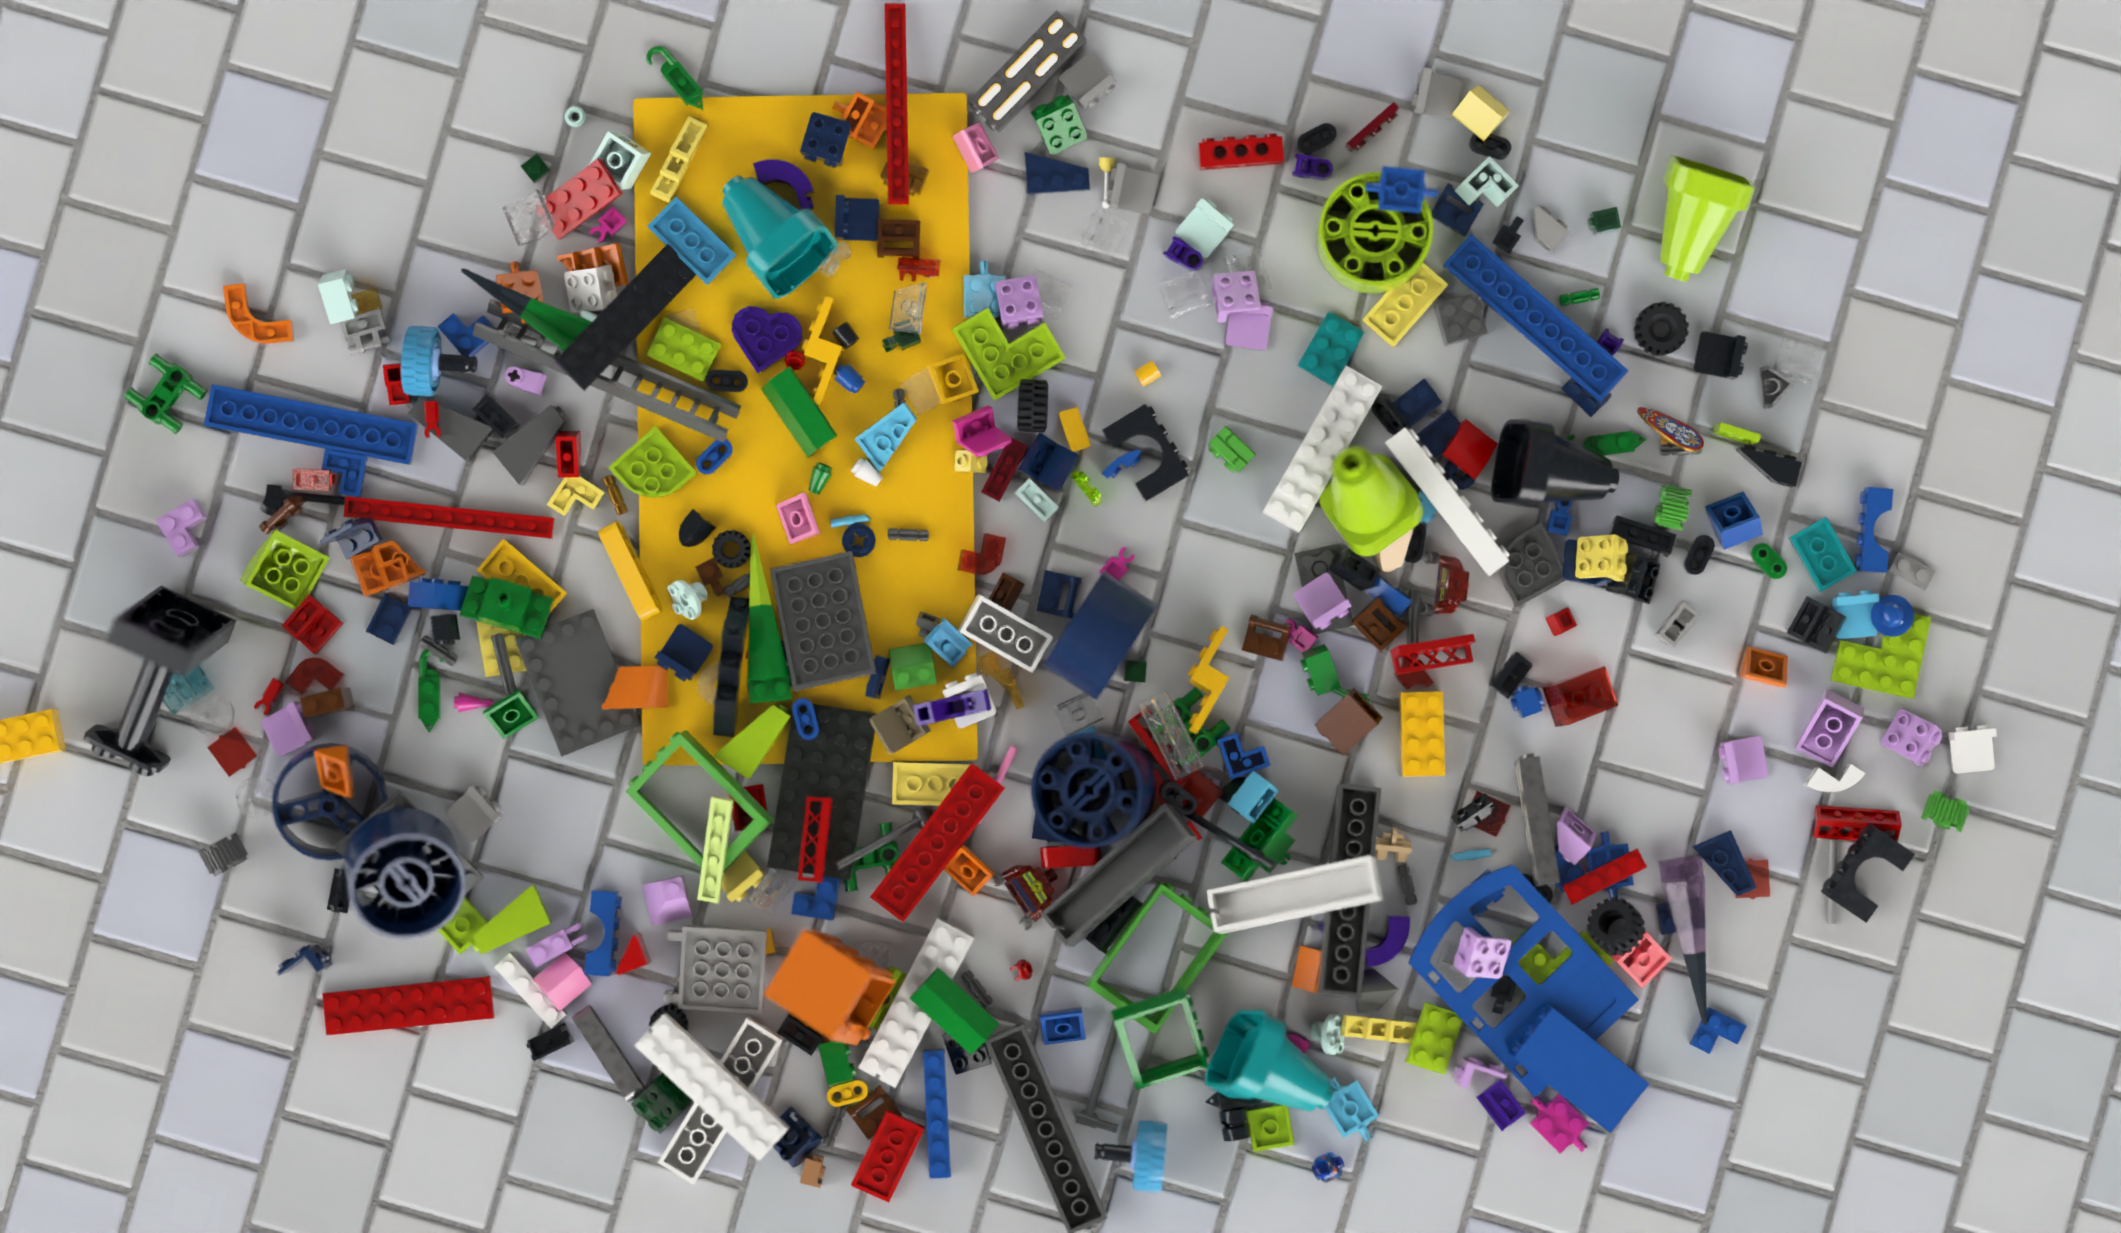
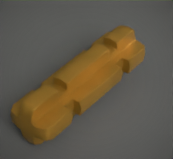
(615, 495)

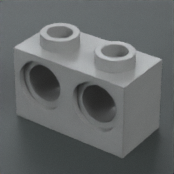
(1677, 624)

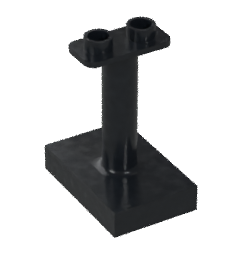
(171, 637)

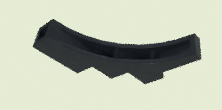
(730, 667)

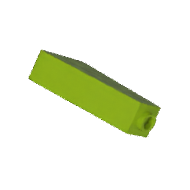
(753, 743)
(514, 921)

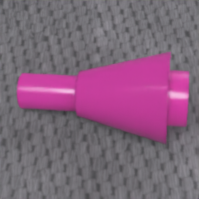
(466, 702)

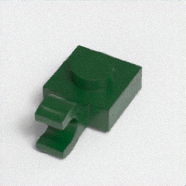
(901, 339)

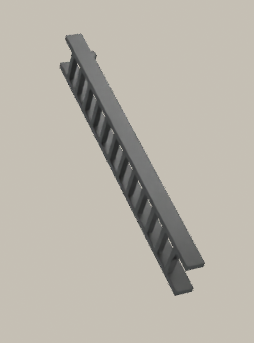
(612, 386)

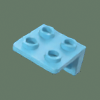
(1858, 614)

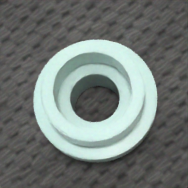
(572, 110)

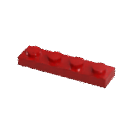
(1604, 876)

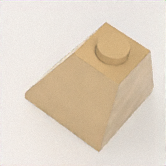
(1394, 554)

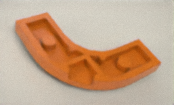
(247, 325)

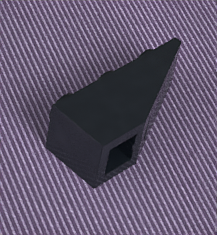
(1775, 468)

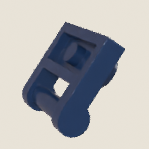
(1453, 216)
(1051, 594)

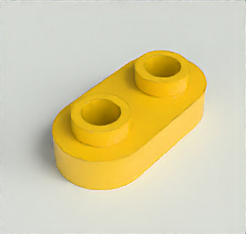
(847, 1092)

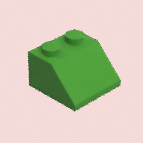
(912, 666)

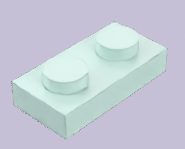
(1036, 500)

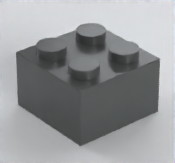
(1460, 319)

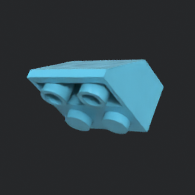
(1253, 797)

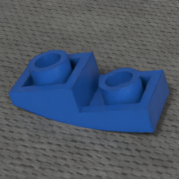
(1127, 460)
(1392, 597)

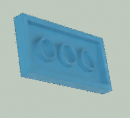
(691, 240)

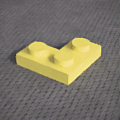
(573, 489)

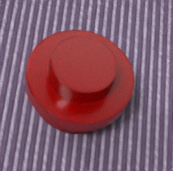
(794, 359)

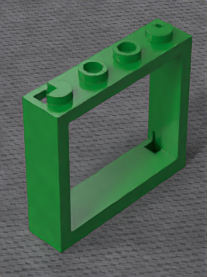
(1171, 1069)

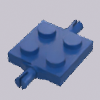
(1401, 189)
(1605, 853)

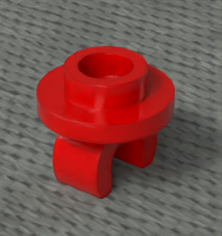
(1024, 969)

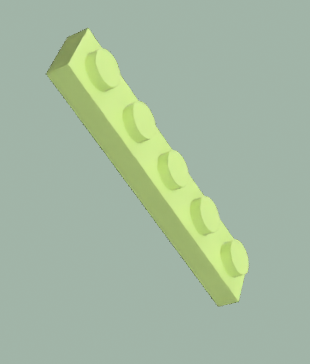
(715, 849)

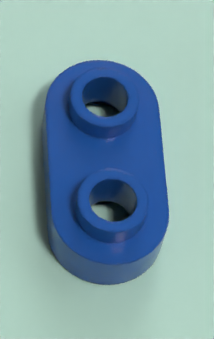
(712, 454)
(805, 719)

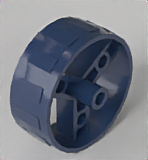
(285, 815)

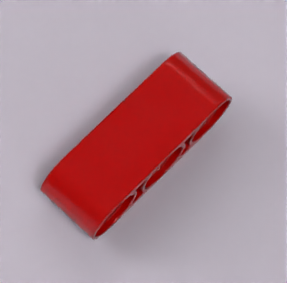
(1069, 856)

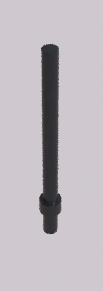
(1255, 854)

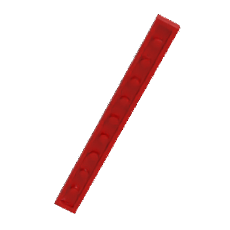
(896, 104)
(449, 517)

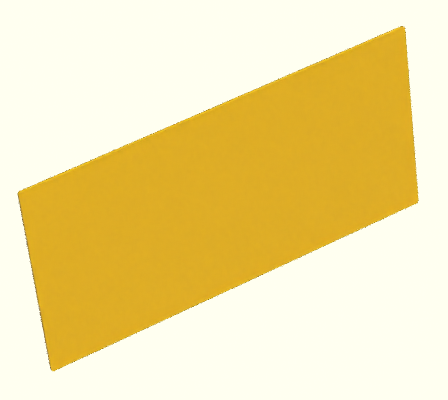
(766, 461)

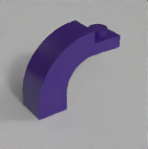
(781, 171)
(952, 707)
(1393, 942)

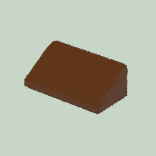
(1006, 592)

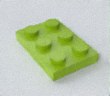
(684, 349)
(1434, 1038)

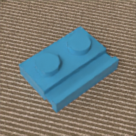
(948, 642)

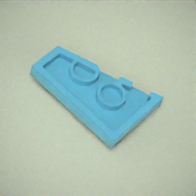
(886, 435)

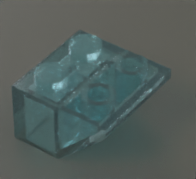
(186, 690)

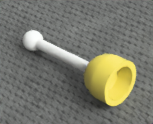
(1106, 165)

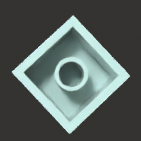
(622, 158)

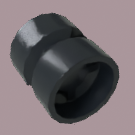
(1234, 1124)

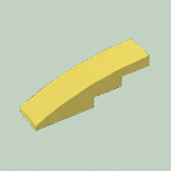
(678, 159)
(1377, 1028)

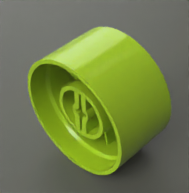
(1355, 233)

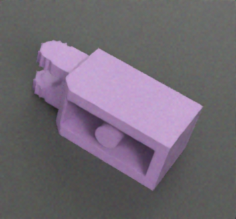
(554, 945)

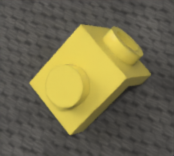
(967, 462)

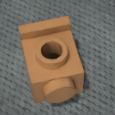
(813, 1171)

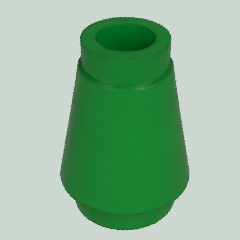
(820, 475)

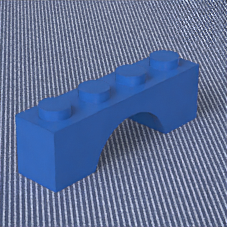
(1872, 556)
(605, 906)

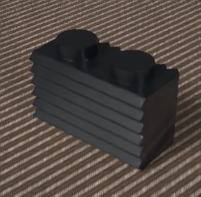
(445, 629)

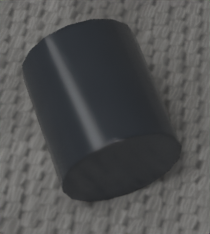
(846, 335)

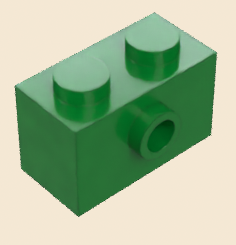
(1320, 670)
(836, 1062)

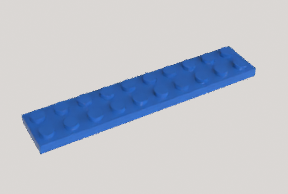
(1535, 318)
(311, 424)

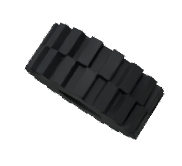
(1672, 317)

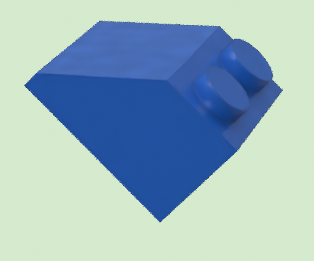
(1734, 520)

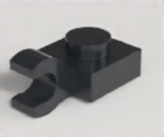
(1507, 237)
(1502, 991)

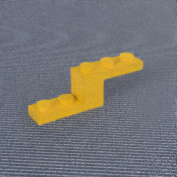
(822, 350)
(1207, 679)

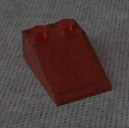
(1580, 697)

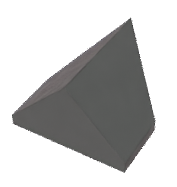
(1773, 386)
(1375, 991)

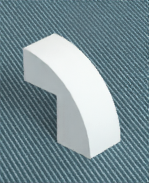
(1822, 781)

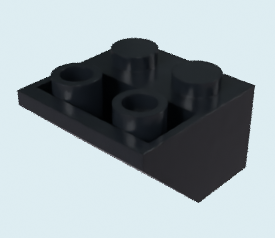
(1638, 580)

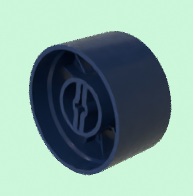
(1100, 635)
(1077, 804)
(397, 841)

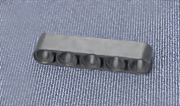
(609, 1053)

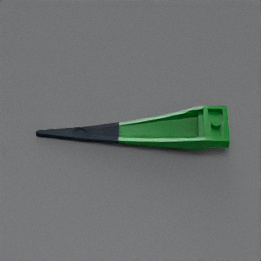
(551, 322)

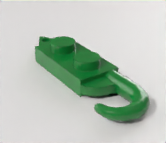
(678, 78)
(1611, 443)
(428, 693)

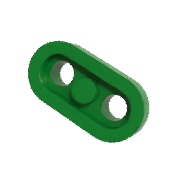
(1768, 562)

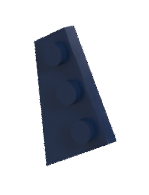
(1054, 176)
(1727, 861)

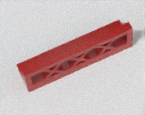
(1429, 647)
(1153, 748)
(1856, 819)
(822, 836)

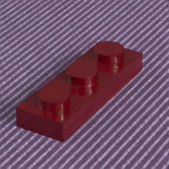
(1373, 127)
(1004, 470)

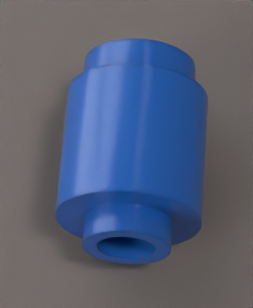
(849, 378)

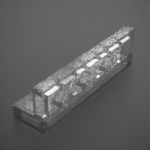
(1173, 734)

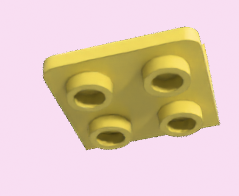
(1601, 557)
(741, 877)

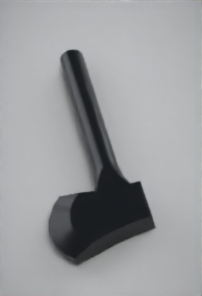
(275, 495)

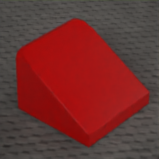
(1561, 621)

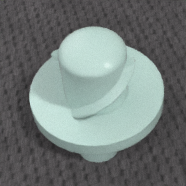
(687, 598)
(1329, 1034)

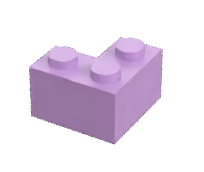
(177, 526)

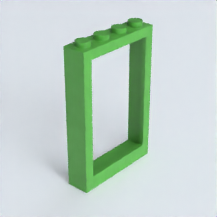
(761, 817)
(1154, 1022)

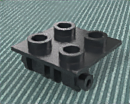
(962, 1060)

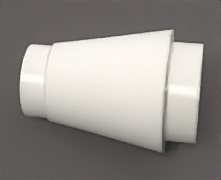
(866, 472)

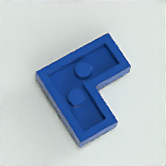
(352, 469)
(1717, 1025)

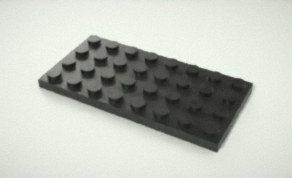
(827, 767)

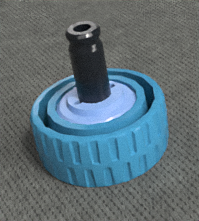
(424, 361)
(1145, 1155)

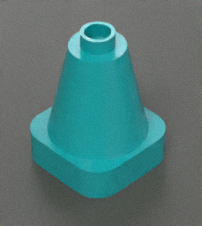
(779, 239)
(1263, 1064)

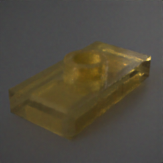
(367, 301)

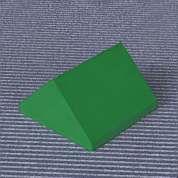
(511, 714)

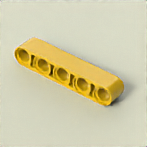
(630, 570)

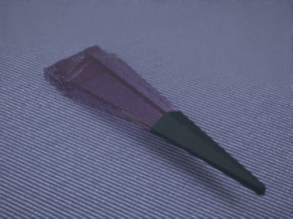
(1685, 895)

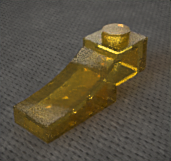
(989, 665)

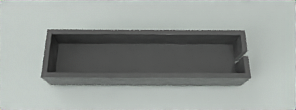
(1119, 875)

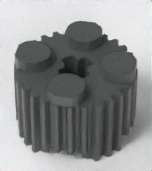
(223, 854)

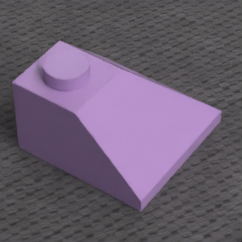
(1574, 836)
(667, 900)

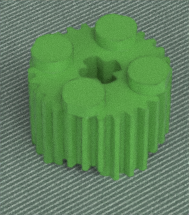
(1672, 506)
(1946, 811)

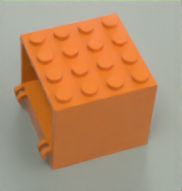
(830, 987)

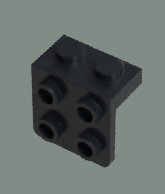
(1720, 355)

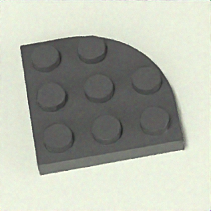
(1532, 565)

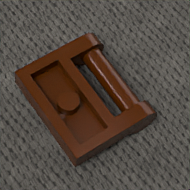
(898, 232)
(279, 519)
(1374, 628)
(1263, 644)
(871, 1121)

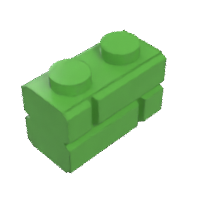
(1231, 450)

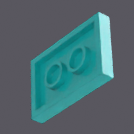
(1330, 349)
(1822, 554)

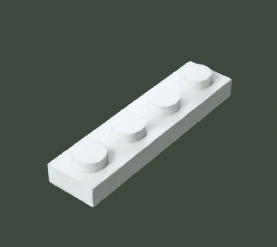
(522, 982)

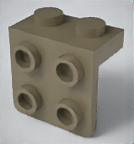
(898, 725)

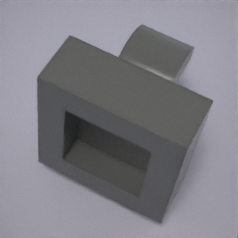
(926, 622)

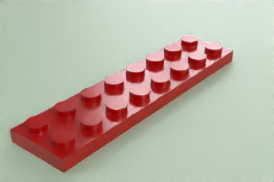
(937, 842)
(408, 1005)

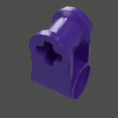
(1310, 167)
(1182, 254)
(1609, 342)

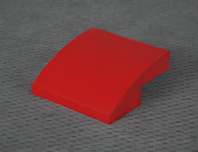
(1470, 449)
(312, 624)

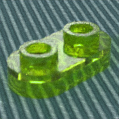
(1092, 494)

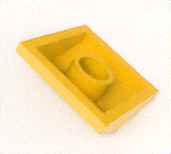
(953, 379)

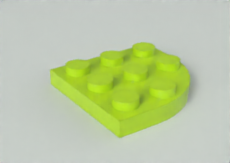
(653, 466)

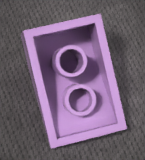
(1830, 728)

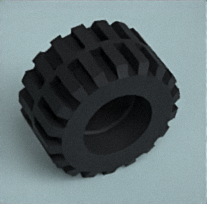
(1032, 405)
(1605, 915)

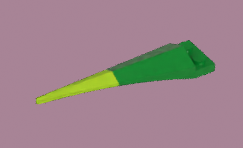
(766, 663)

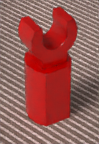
(431, 413)
(270, 695)

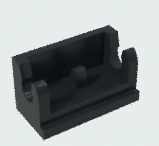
(495, 416)
(1355, 570)
(1511, 674)
(549, 1041)

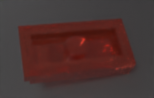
(926, 267)
(312, 479)

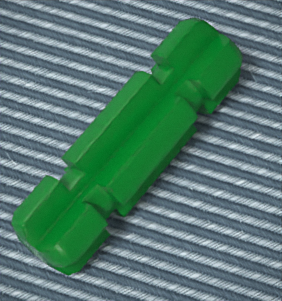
(1579, 297)

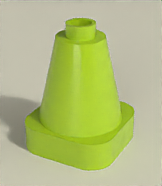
(1698, 213)
(1369, 501)

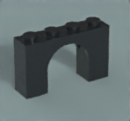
(1143, 423)
(1870, 844)

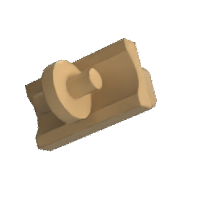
(1393, 843)

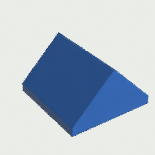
(1062, 1026)

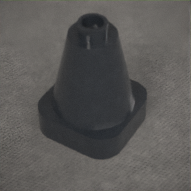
(1543, 467)

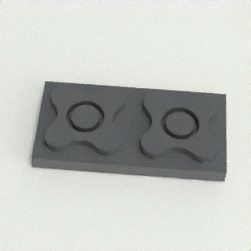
(1312, 565)

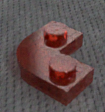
(987, 560)
(311, 670)

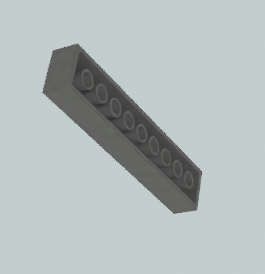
(1346, 928)
(1046, 1128)

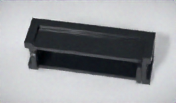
(1643, 535)
(1107, 932)

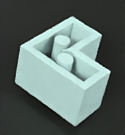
(1489, 180)
(337, 297)

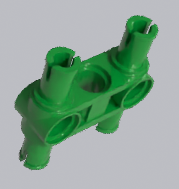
(165, 393)
(1211, 735)
(874, 858)

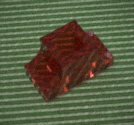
(1410, 679)

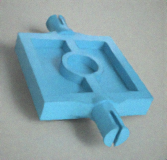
(980, 292)
(1350, 1109)

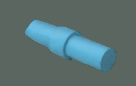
(849, 520)
(1471, 855)

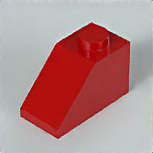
(568, 453)

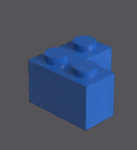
(461, 336)
(436, 595)
(1240, 762)
(820, 905)

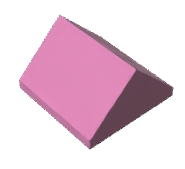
(975, 147)
(798, 518)
(562, 981)

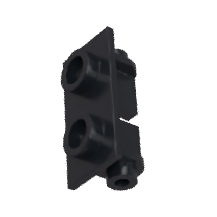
(1465, 816)
(339, 894)

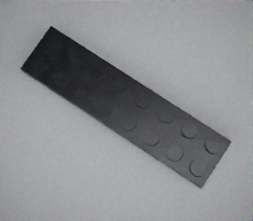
(625, 318)

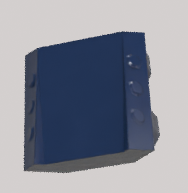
(798, 1139)

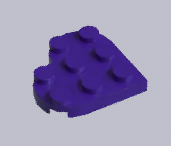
(765, 336)

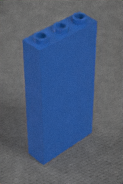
(1578, 1068)

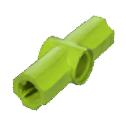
(899, 976)

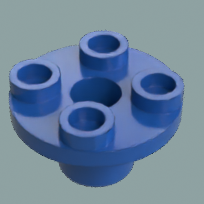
(1892, 615)

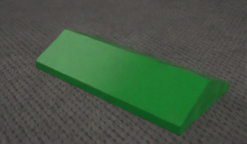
(798, 411)
(954, 1011)

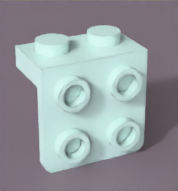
(1205, 227)

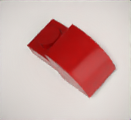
(393, 381)

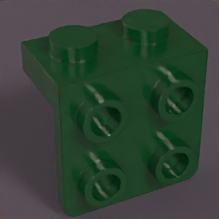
(661, 1103)

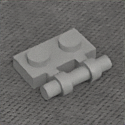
(363, 325)

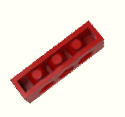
(1271, 141)

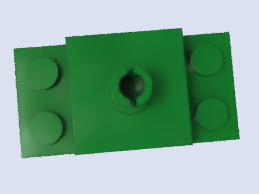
(506, 606)
(1266, 835)

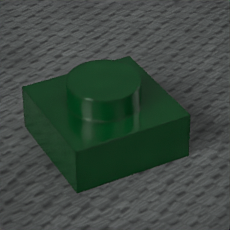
(535, 168)
(1135, 671)

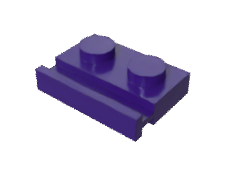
(1501, 1105)

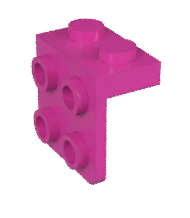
(978, 432)

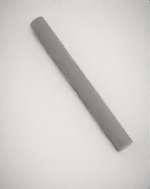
(1832, 862)

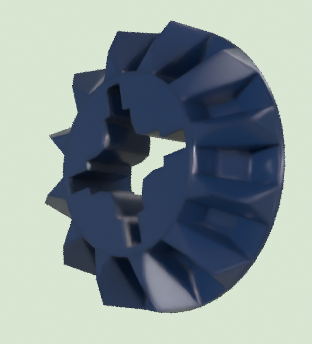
(1466, 482)
(860, 530)

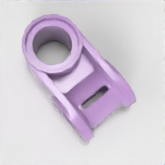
(529, 380)

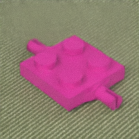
(1559, 1123)

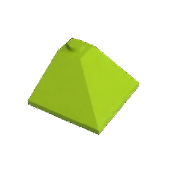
(284, 569)

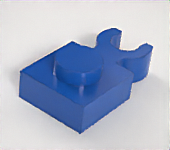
(1559, 520)

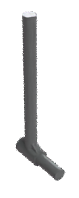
(919, 817)
(1088, 1117)

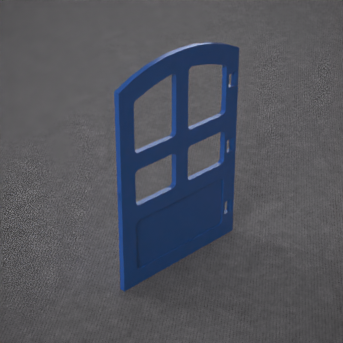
(1578, 989)

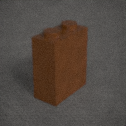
(327, 702)
(1348, 721)

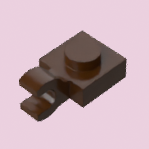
(710, 574)

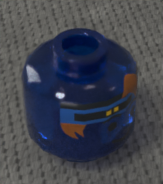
(1328, 1167)

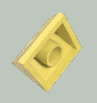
(1480, 112)

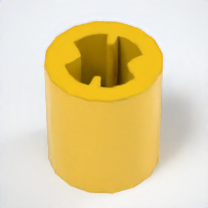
(1147, 373)

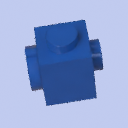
(1527, 701)

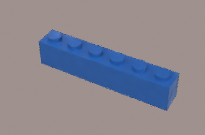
(937, 1113)

